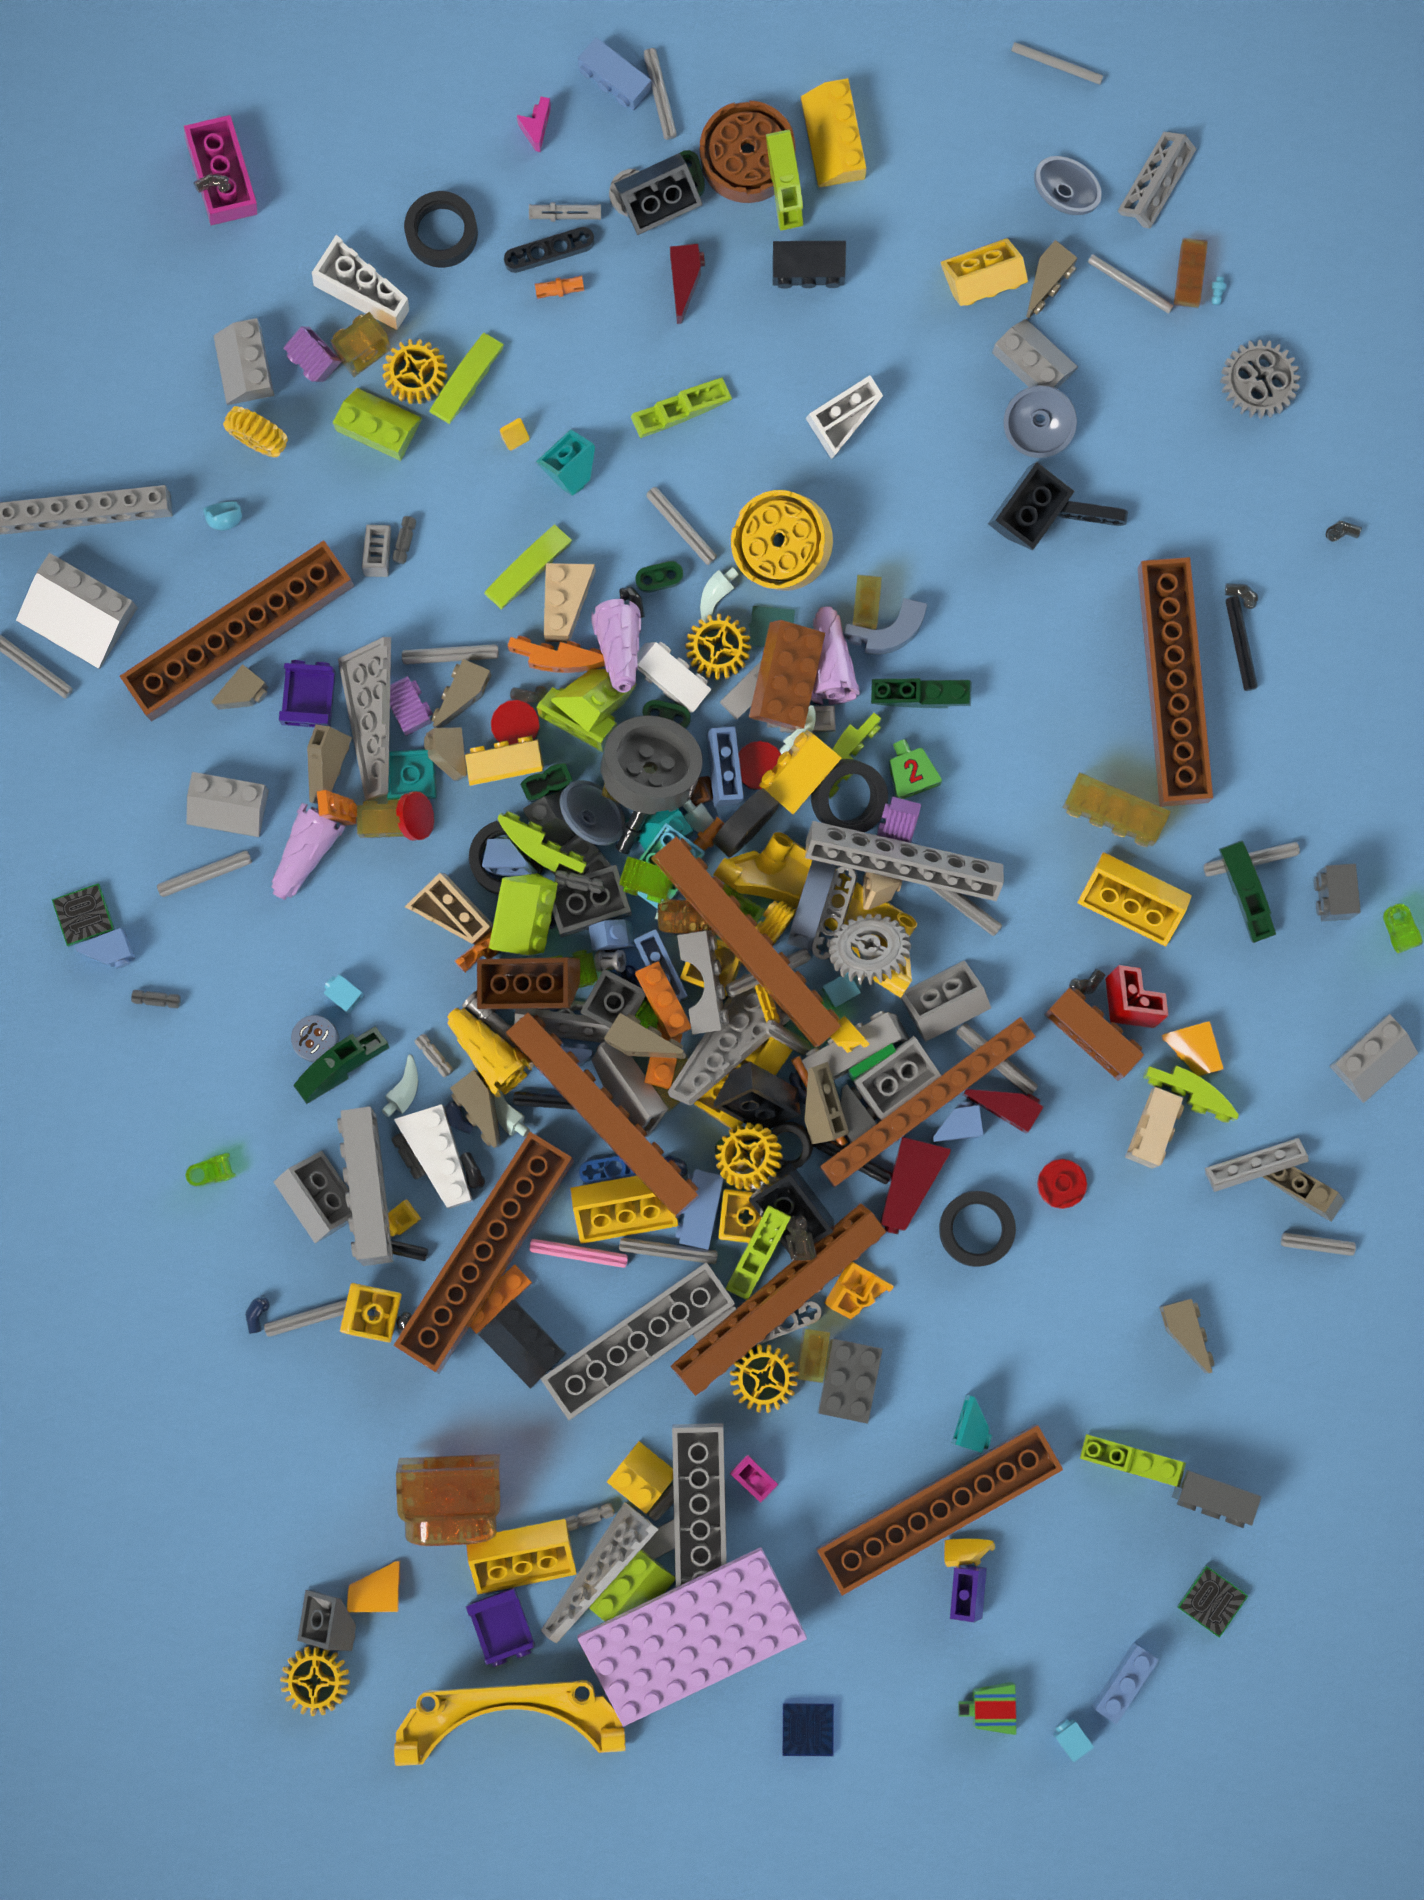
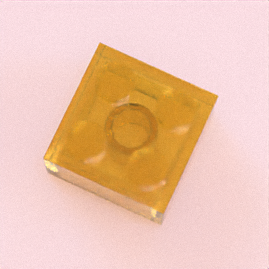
(361, 343)

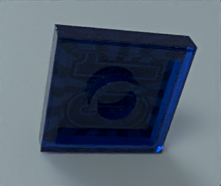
(807, 1729)

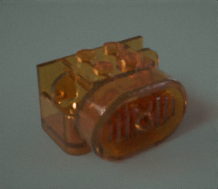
(449, 1498)

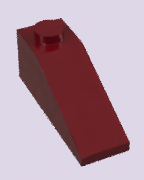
(686, 272)
(1013, 1108)

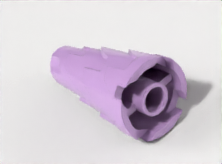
(618, 637)
(835, 671)
(307, 844)

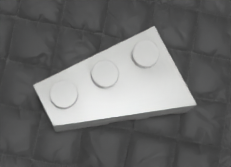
(843, 414)
(672, 675)

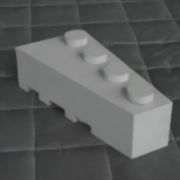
(879, 1033)

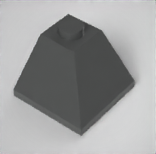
(548, 814)
(612, 996)
(326, 1622)

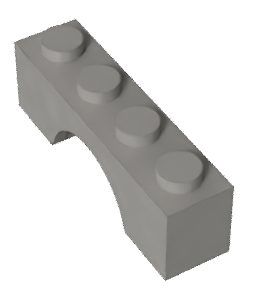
(709, 1012)

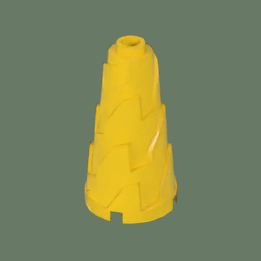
(491, 1055)

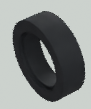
(431, 202)
(876, 804)
(746, 822)
(476, 851)
(1007, 1223)

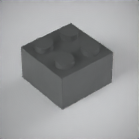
(1337, 892)

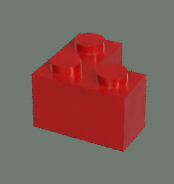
(1130, 1002)

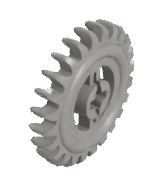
(873, 958)

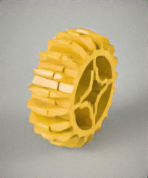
(423, 367)
(255, 431)
(728, 650)
(731, 1166)
(753, 1398)
(315, 1669)

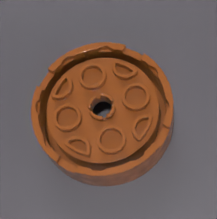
(725, 166)

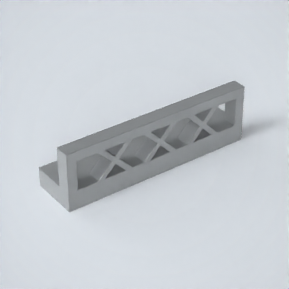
(1162, 178)
(567, 1024)

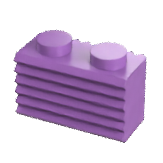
(311, 354)
(407, 706)
(900, 820)

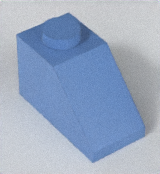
(506, 858)
(612, 935)
(108, 948)
(960, 1124)

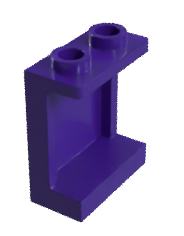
(307, 694)
(501, 1627)

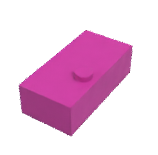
(217, 151)

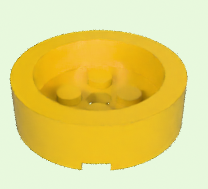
(805, 546)

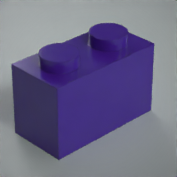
(968, 1593)

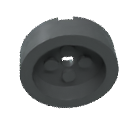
(649, 743)

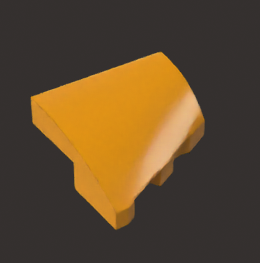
(1196, 1048)
(855, 1290)
(376, 1591)

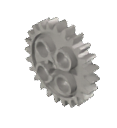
(1241, 389)

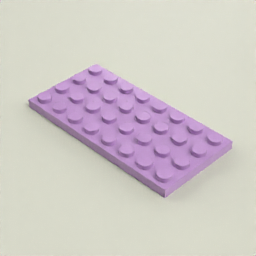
(692, 1636)

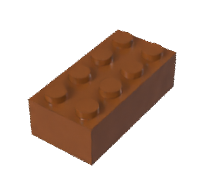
(787, 675)
(1094, 1034)

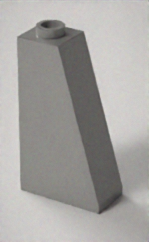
(626, 1084)

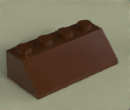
(527, 983)

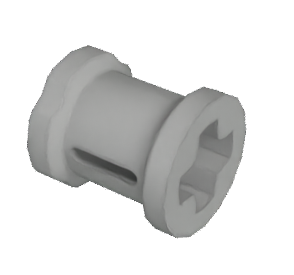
(610, 960)

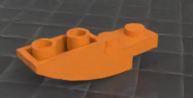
(567, 659)

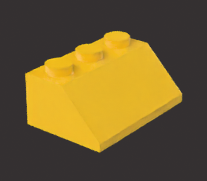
(984, 272)
(504, 760)
(799, 771)

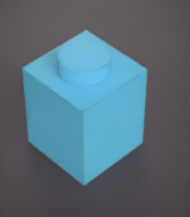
(841, 990)
(343, 993)
(1072, 1739)

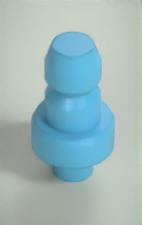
(1218, 288)

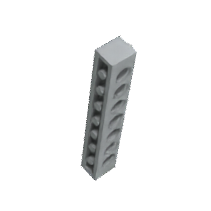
(85, 509)
(904, 861)

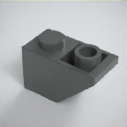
(856, 1116)

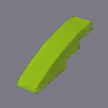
(466, 378)
(681, 408)
(527, 567)
(758, 1252)

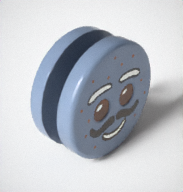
(313, 1037)

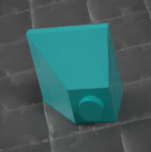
(569, 462)
(655, 822)
(972, 1427)

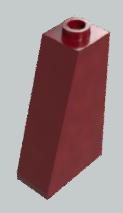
(911, 1179)

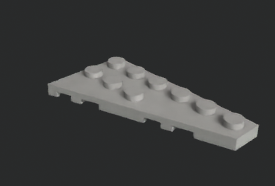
(367, 695)
(724, 1049)
(613, 1552)

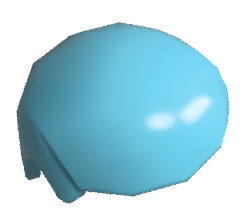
(223, 515)

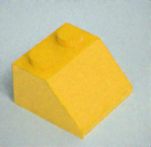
(642, 1477)

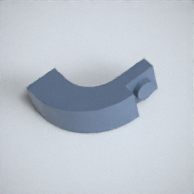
(892, 637)
(811, 905)

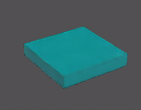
(411, 772)

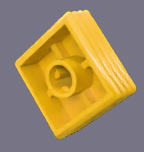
(777, 919)
(731, 1226)
(376, 1326)

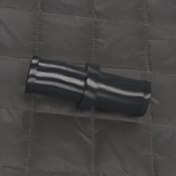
(632, 830)

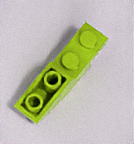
(785, 179)
(851, 743)
(529, 840)
(1202, 1094)
(1132, 1460)

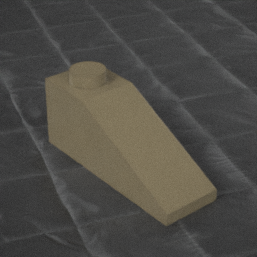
(823, 1109)

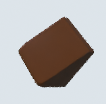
(703, 791)

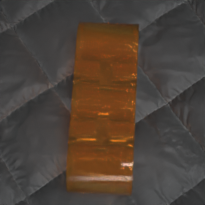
(1190, 272)
(680, 917)

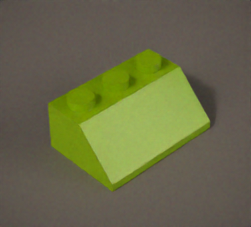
(376, 423)
(591, 698)
(551, 713)
(523, 914)
(634, 1585)

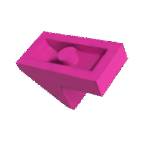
(535, 127)
(754, 1478)

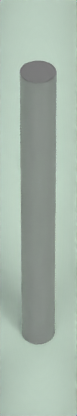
(1057, 63)
(1130, 283)

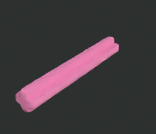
(578, 1253)

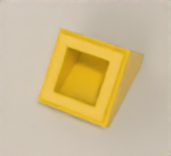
(514, 434)

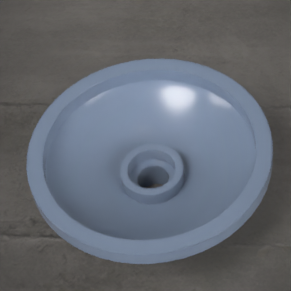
(1067, 185)
(1037, 437)
(591, 814)

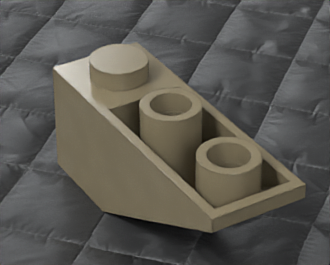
(1052, 268)
(466, 689)
(325, 758)
(635, 1040)
(480, 1105)
(1308, 1191)
(1183, 1326)

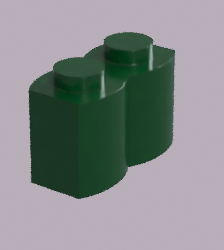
(552, 780)

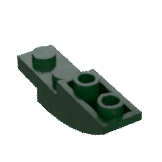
(921, 693)
(1248, 891)
(339, 1060)

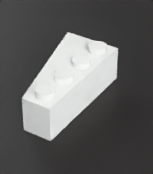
(359, 285)
(436, 1150)

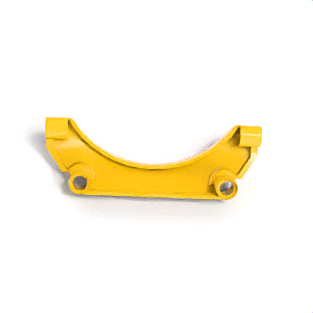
(781, 875)
(427, 1727)

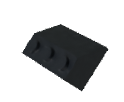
(658, 193)
(808, 263)
(1031, 506)
(758, 1097)
(794, 1197)
(522, 1343)

